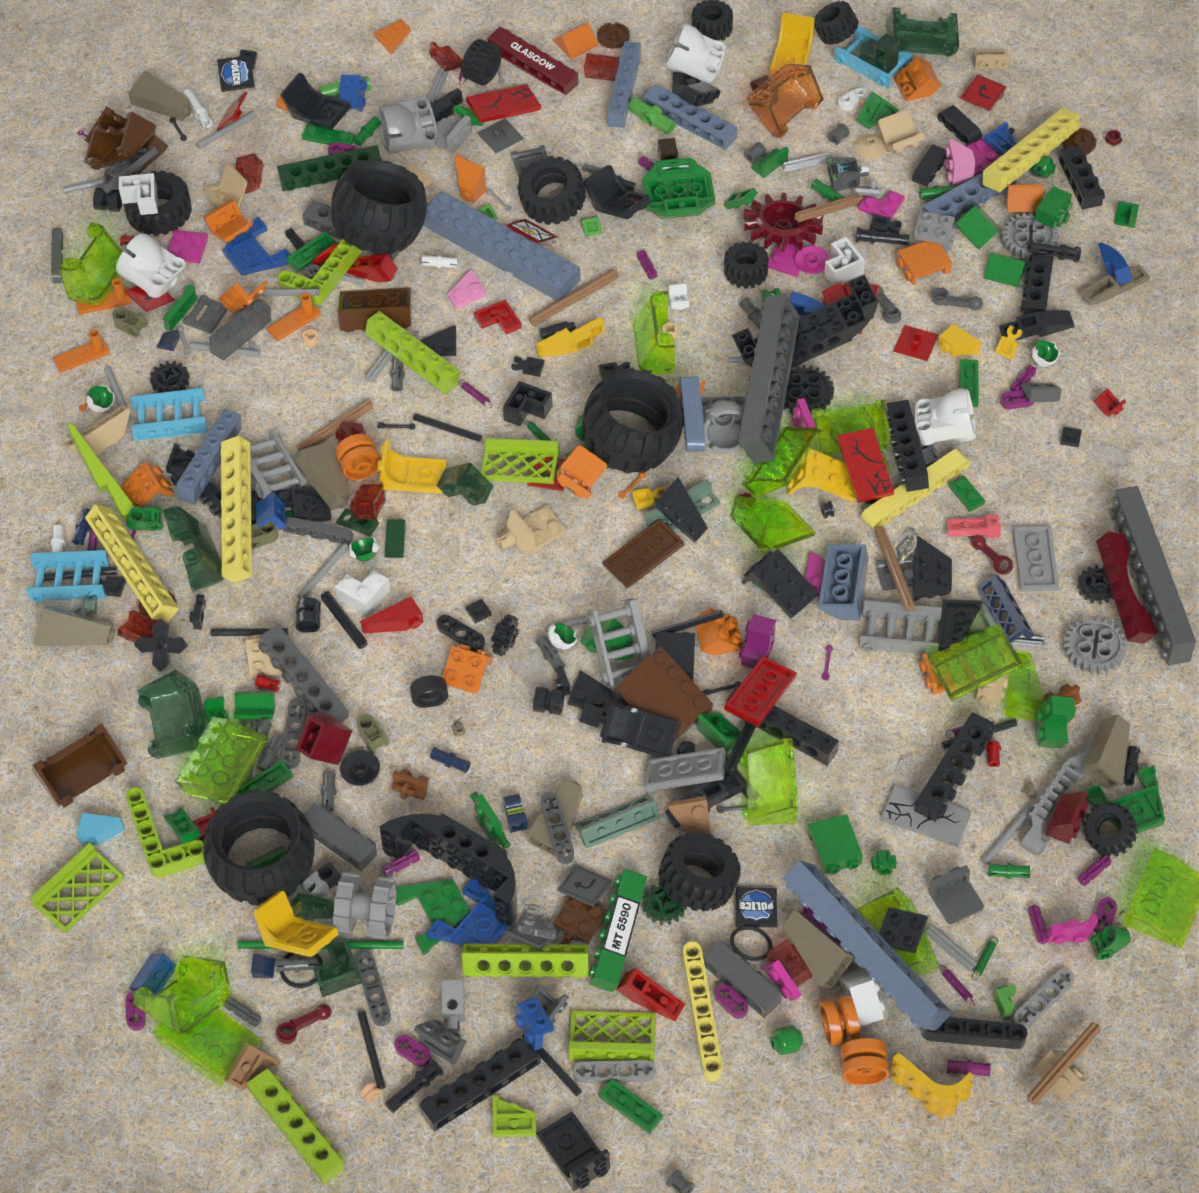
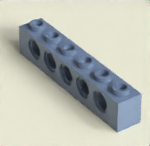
(624, 84)
(692, 118)
(962, 198)
(207, 457)

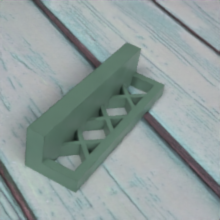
(696, 494)
(617, 821)

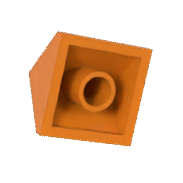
(576, 41)
(1023, 197)

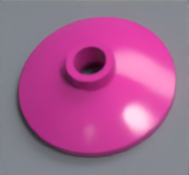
(811, 254)

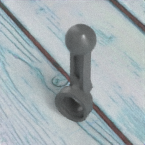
(974, 303)
(891, 313)

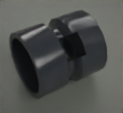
(111, 200)
(308, 615)
(548, 700)

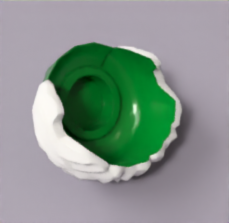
(1045, 353)
(100, 398)
(364, 549)
(561, 636)

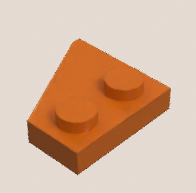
(392, 35)

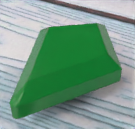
(462, 111)

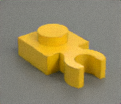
(1008, 346)
(645, 497)

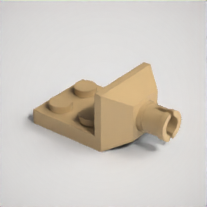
(531, 531)

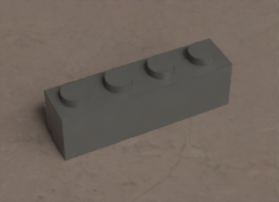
(240, 329)
(340, 838)
(743, 979)

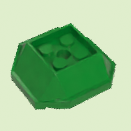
(678, 188)

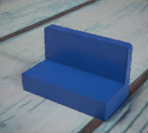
(271, 509)
(154, 973)

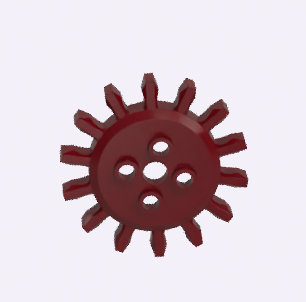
(769, 218)

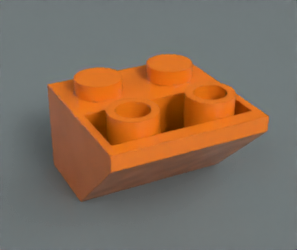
(917, 80)
(719, 635)

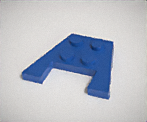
(249, 256)
(477, 927)

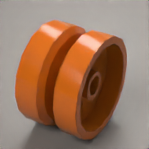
(357, 456)
(839, 1020)
(864, 1061)

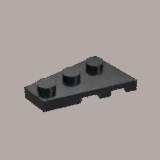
(681, 511)
(594, 693)

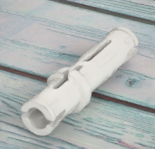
(199, 111)

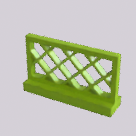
(521, 449)
(62, 880)
(611, 1049)

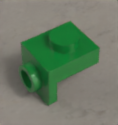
(214, 708)

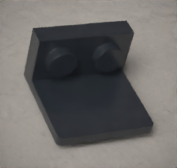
(903, 929)

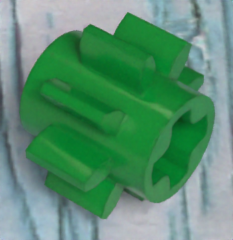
(884, 862)

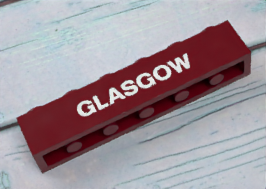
(534, 61)

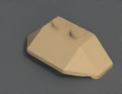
(104, 432)

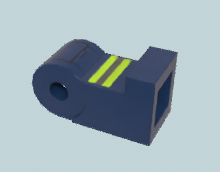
(515, 813)

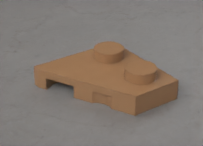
(691, 814)
(248, 1065)

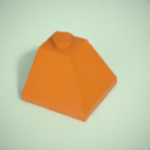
(470, 179)

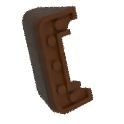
(110, 118)
(115, 145)
(80, 766)

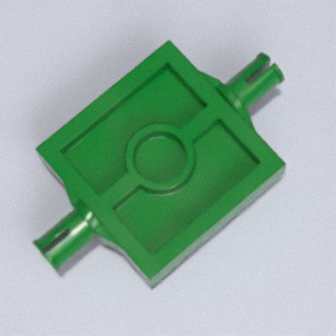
(488, 819)

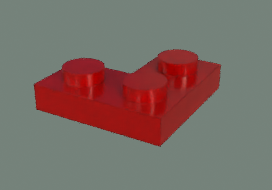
(498, 313)

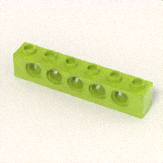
(412, 352)
(515, 953)
(324, 1168)

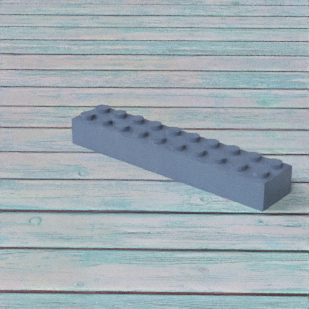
(501, 246)
(867, 946)

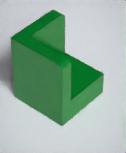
(1126, 214)

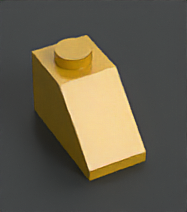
(958, 342)

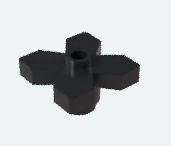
(153, 644)

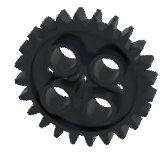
(811, 386)

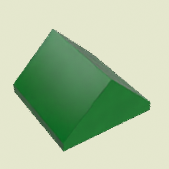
(977, 226)
(1005, 269)
(718, 730)

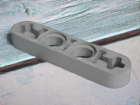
(1043, 999)
(614, 1067)

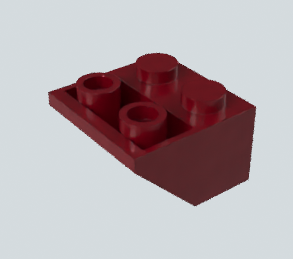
(324, 738)
(1068, 816)

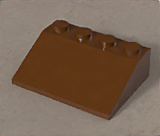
(359, 305)
(665, 690)

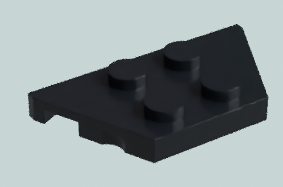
(931, 571)

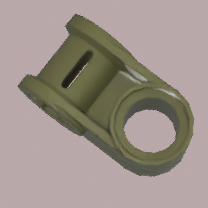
(129, 321)
(263, 535)
(372, 736)

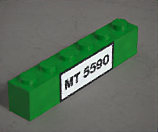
(618, 930)

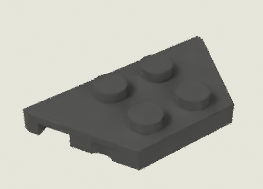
(126, 167)

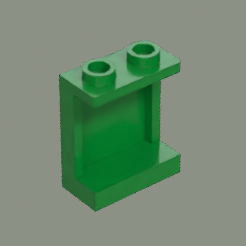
(835, 844)

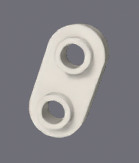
(851, 99)

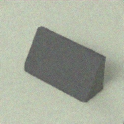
(1042, 392)

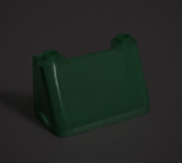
(924, 36)
(203, 560)
(174, 713)

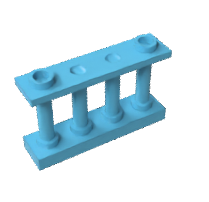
(861, 37)
(170, 428)
(60, 561)

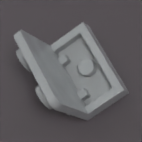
(452, 134)
(935, 229)

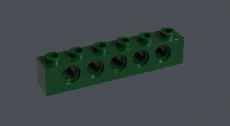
(323, 168)

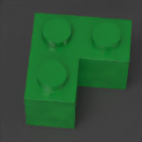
(1054, 208)
(611, 645)
(1053, 720)

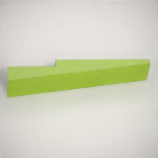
(100, 475)

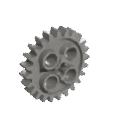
(1016, 234)
(1113, 648)

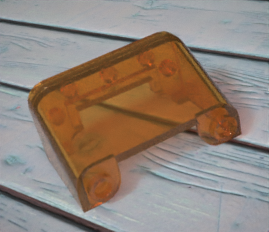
(785, 96)

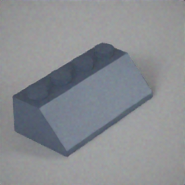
(844, 580)

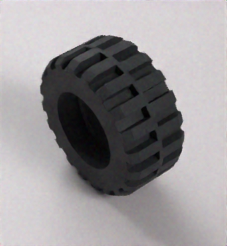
(547, 172)
(169, 215)
(690, 888)

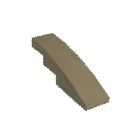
(1108, 286)

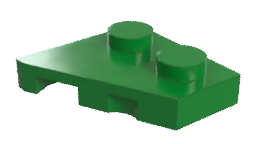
(873, 110)

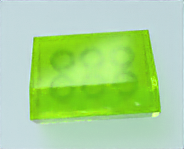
(790, 452)
(769, 522)
(975, 662)
(220, 760)
(1165, 899)
(208, 1046)

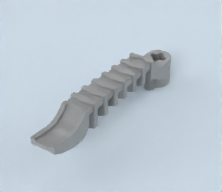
(1035, 840)

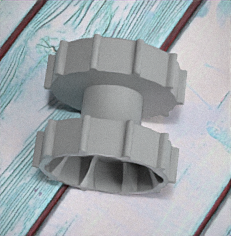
(354, 904)

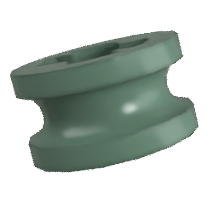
(91, 605)

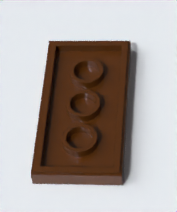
(643, 553)

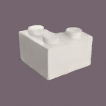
(140, 189)
(845, 262)
(365, 595)
(864, 995)

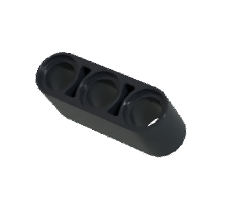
(700, 94)
(960, 125)
(929, 165)

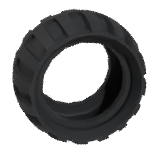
(378, 206)
(642, 395)
(247, 814)

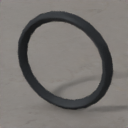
(770, 946)
(294, 984)

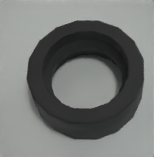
(429, 683)

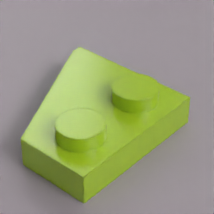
(512, 1120)

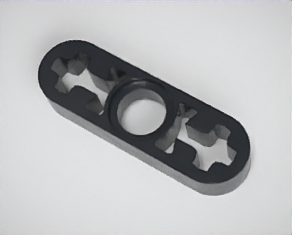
(458, 626)

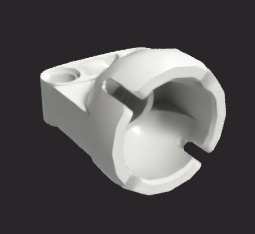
(700, 56)
(152, 268)
(945, 418)

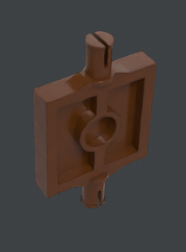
(579, 920)

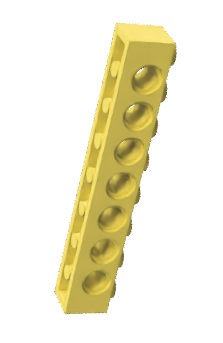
(1030, 149)
(236, 509)
(131, 563)

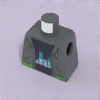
(845, 172)

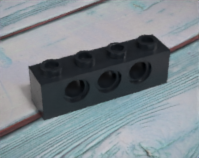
(1081, 177)
(1038, 284)

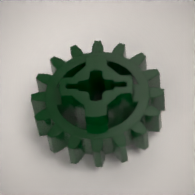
(655, 900)

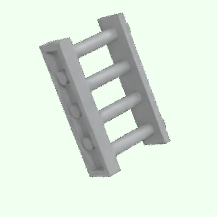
(258, 477)
(895, 612)
(634, 629)

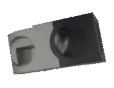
(321, 880)

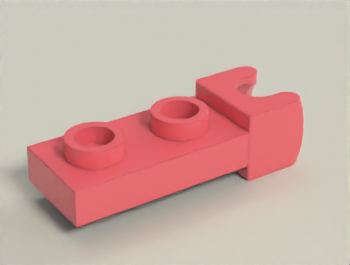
(975, 526)

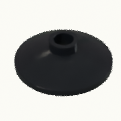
(356, 761)

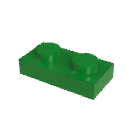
(740, 198)
(966, 493)

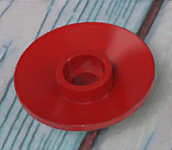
(320, 259)

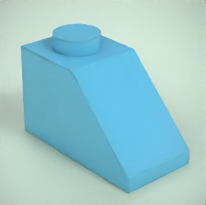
(98, 828)

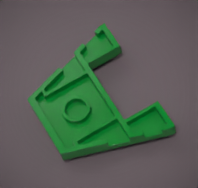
(1143, 805)
(439, 901)

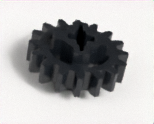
(171, 377)
(1098, 584)
(505, 635)

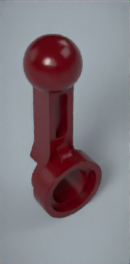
(979, 543)
(322, 1012)

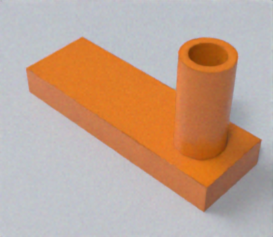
(114, 299)
(294, 320)
(82, 354)

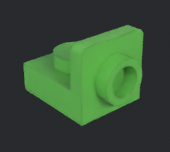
(1003, 1000)

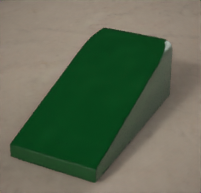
(363, 526)
(395, 538)

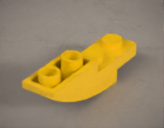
(567, 342)

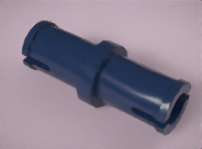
(82, 528)
(450, 760)

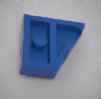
(1000, 139)

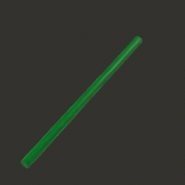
(352, 944)

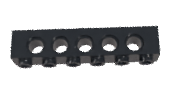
(907, 446)
(974, 727)
(805, 737)
(493, 1082)

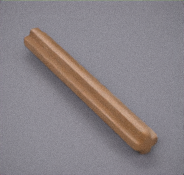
(828, 208)
(331, 429)
(1063, 1063)

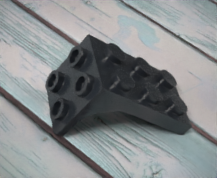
(311, 106)
(611, 196)
(782, 582)
(639, 730)
(574, 1151)

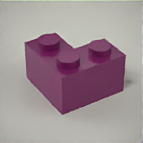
(758, 640)

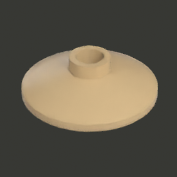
(870, 146)

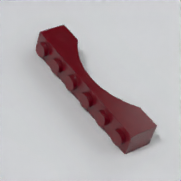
(1135, 620)

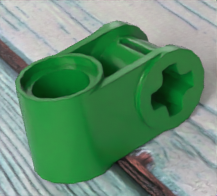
(147, 519)
(1110, 941)

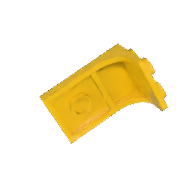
(794, 41)
(409, 473)
(823, 473)
(289, 933)
(936, 1097)

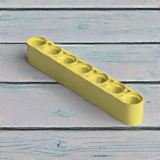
(938, 474)
(706, 1019)

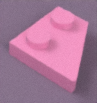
(466, 290)

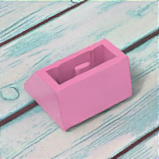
(959, 163)

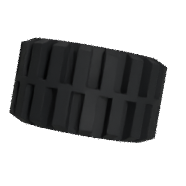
(713, 19)
(835, 22)
(481, 62)
(742, 274)
(1102, 814)

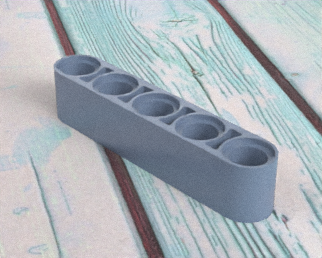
(692, 414)

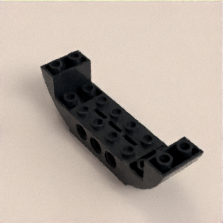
(825, 327)
(461, 850)

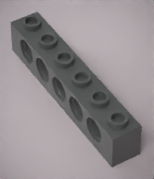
(319, 217)
(277, 637)

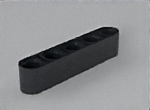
(984, 1028)

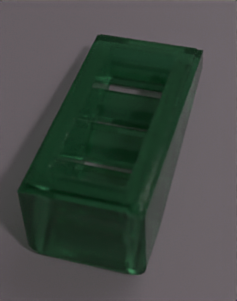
(306, 907)

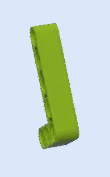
(327, 276)
(151, 840)

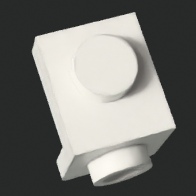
(678, 296)

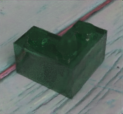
(881, 53)
(465, 481)
(340, 973)

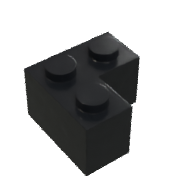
(527, 400)

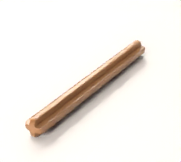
(573, 297)
(895, 568)

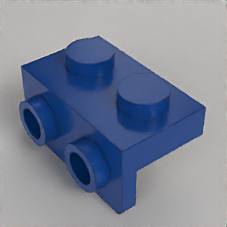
(353, 91)
(533, 1021)

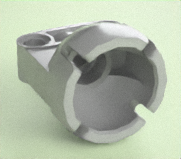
(407, 125)
(723, 422)

